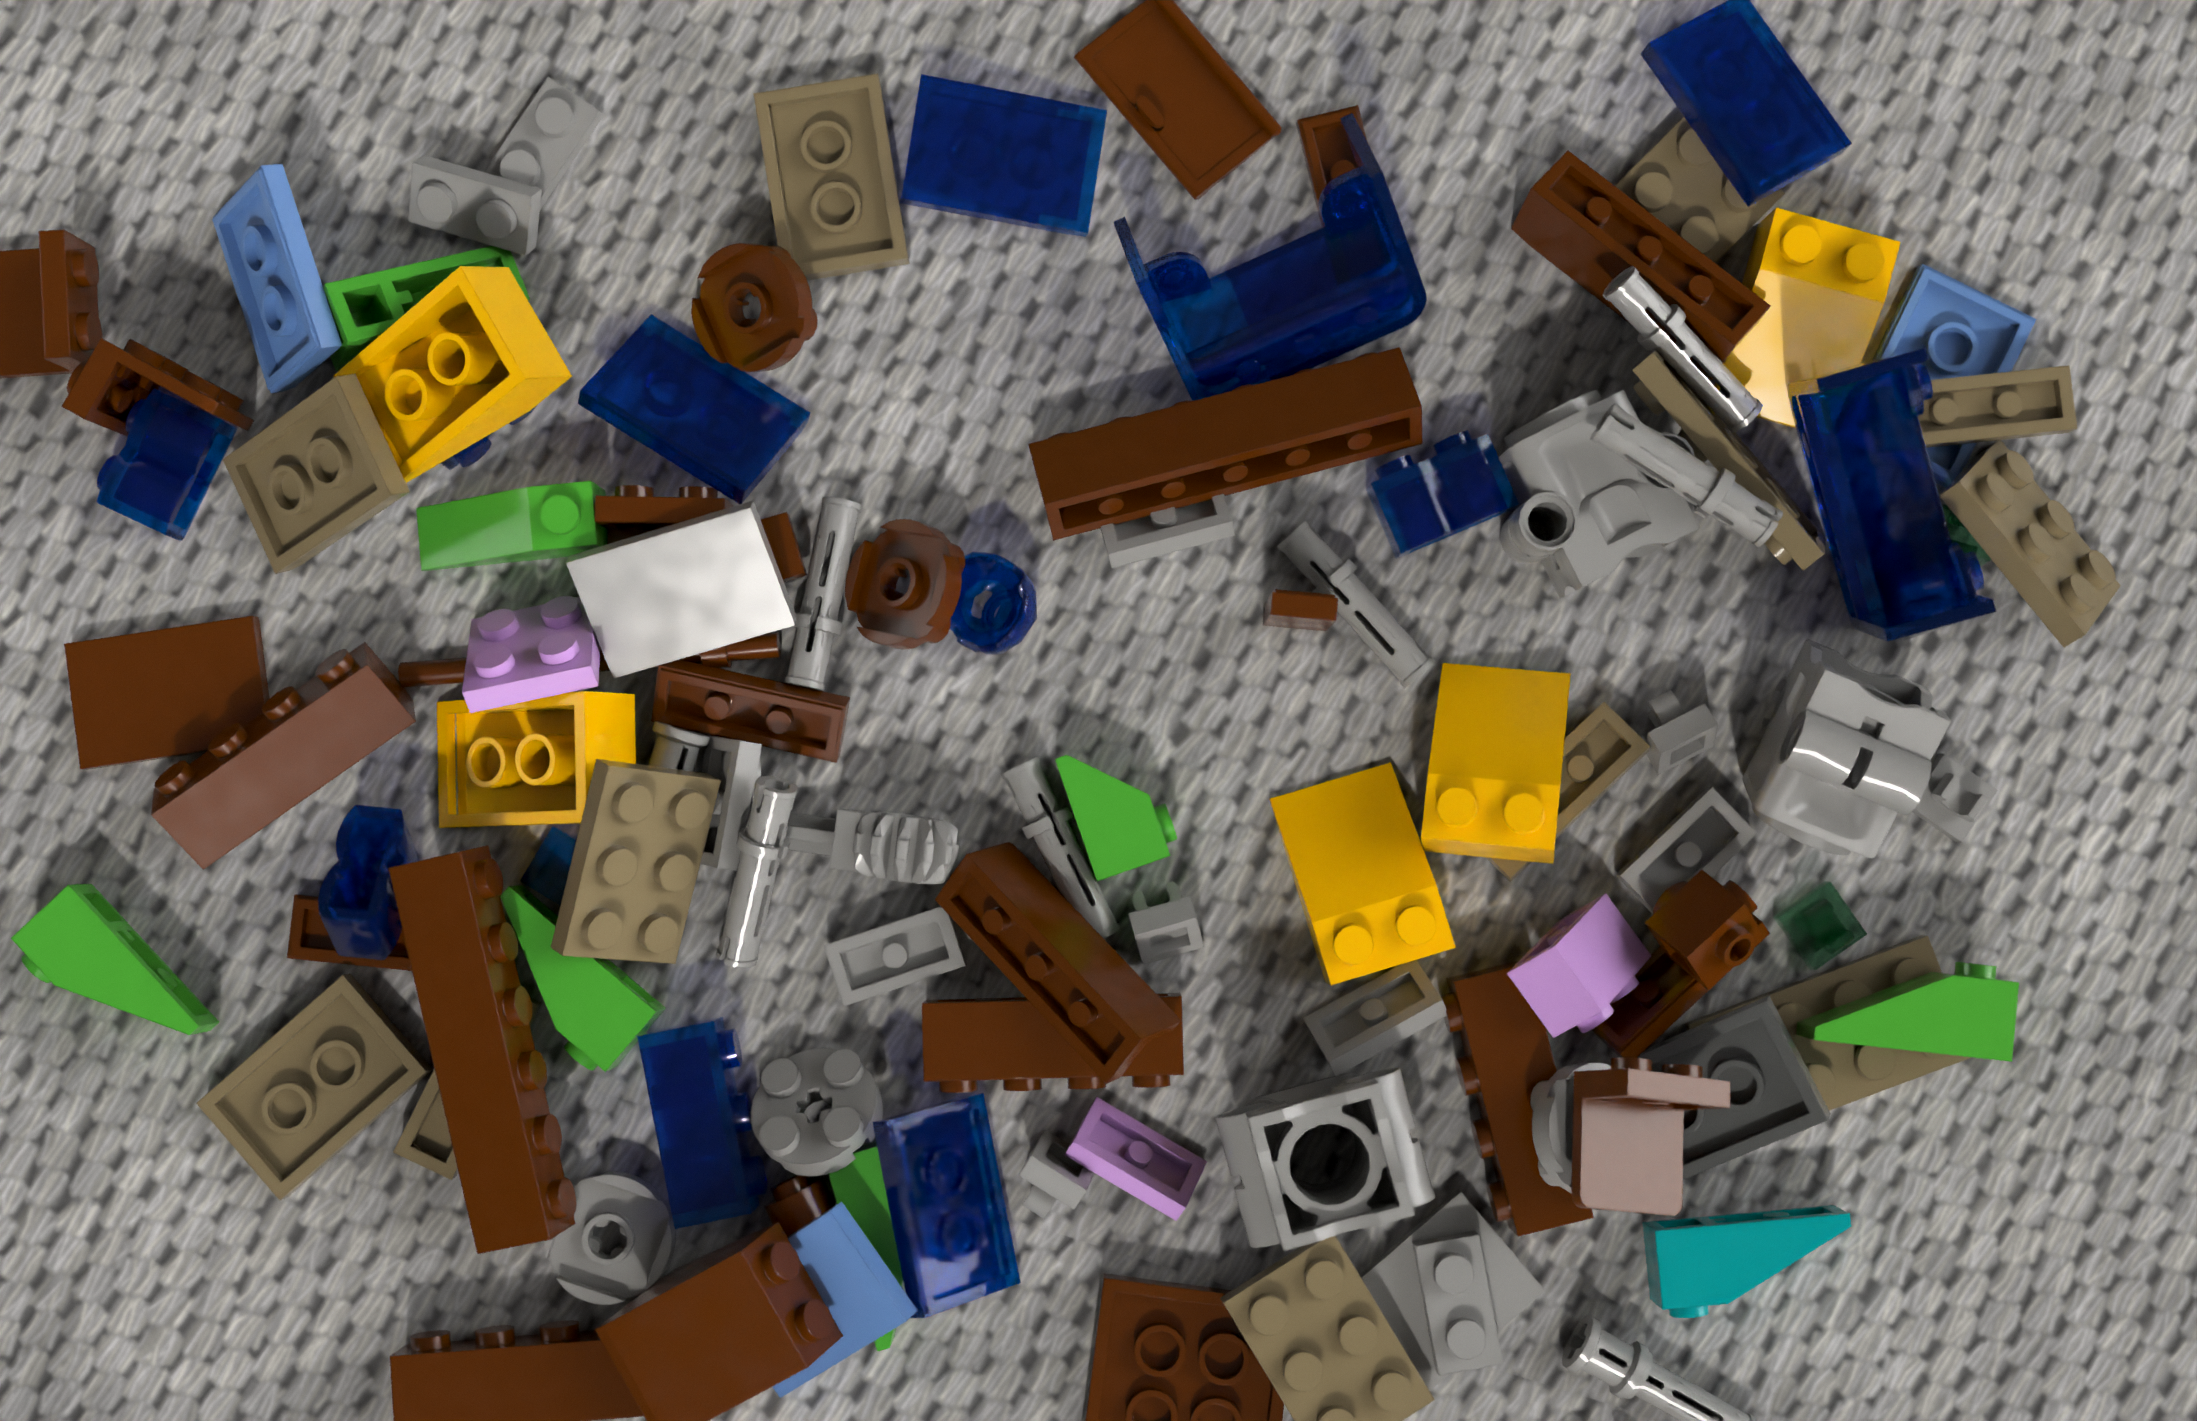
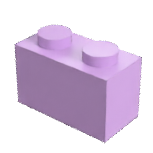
(1581, 968)

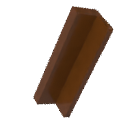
(1599, 232)
(1055, 958)

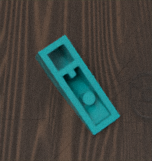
(1724, 1256)

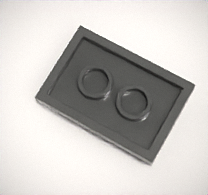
(1768, 1084)

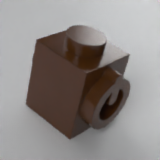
(1705, 927)

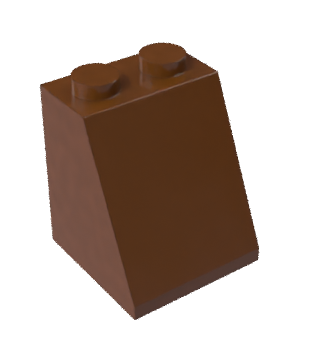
(720, 1330)

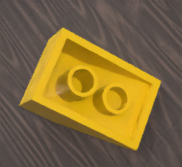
(1824, 303)
(457, 367)
(528, 757)
(1496, 763)
(1361, 874)

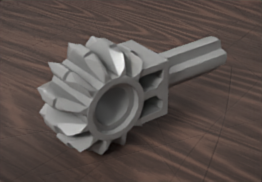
(879, 844)

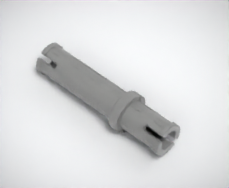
(1634, 295)
(1699, 483)
(821, 600)
(1356, 603)
(1058, 844)
(760, 849)

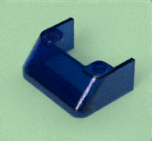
(1295, 301)
(1882, 498)

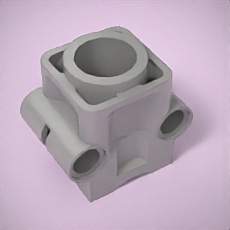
(1585, 497)
(1842, 753)
(1377, 1188)

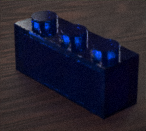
(701, 1122)

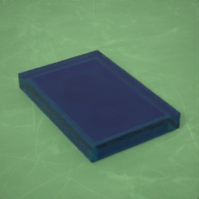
(1745, 99)
(1003, 156)
(694, 409)
(946, 1204)

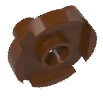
(784, 300)
(933, 590)

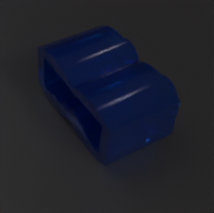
(164, 464)
(1440, 494)
(358, 891)

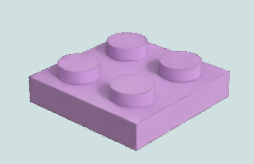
(530, 654)

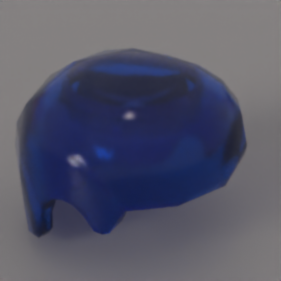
(1009, 589)

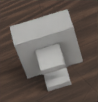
(1678, 734)
(1953, 798)
(1165, 928)
(1053, 1176)

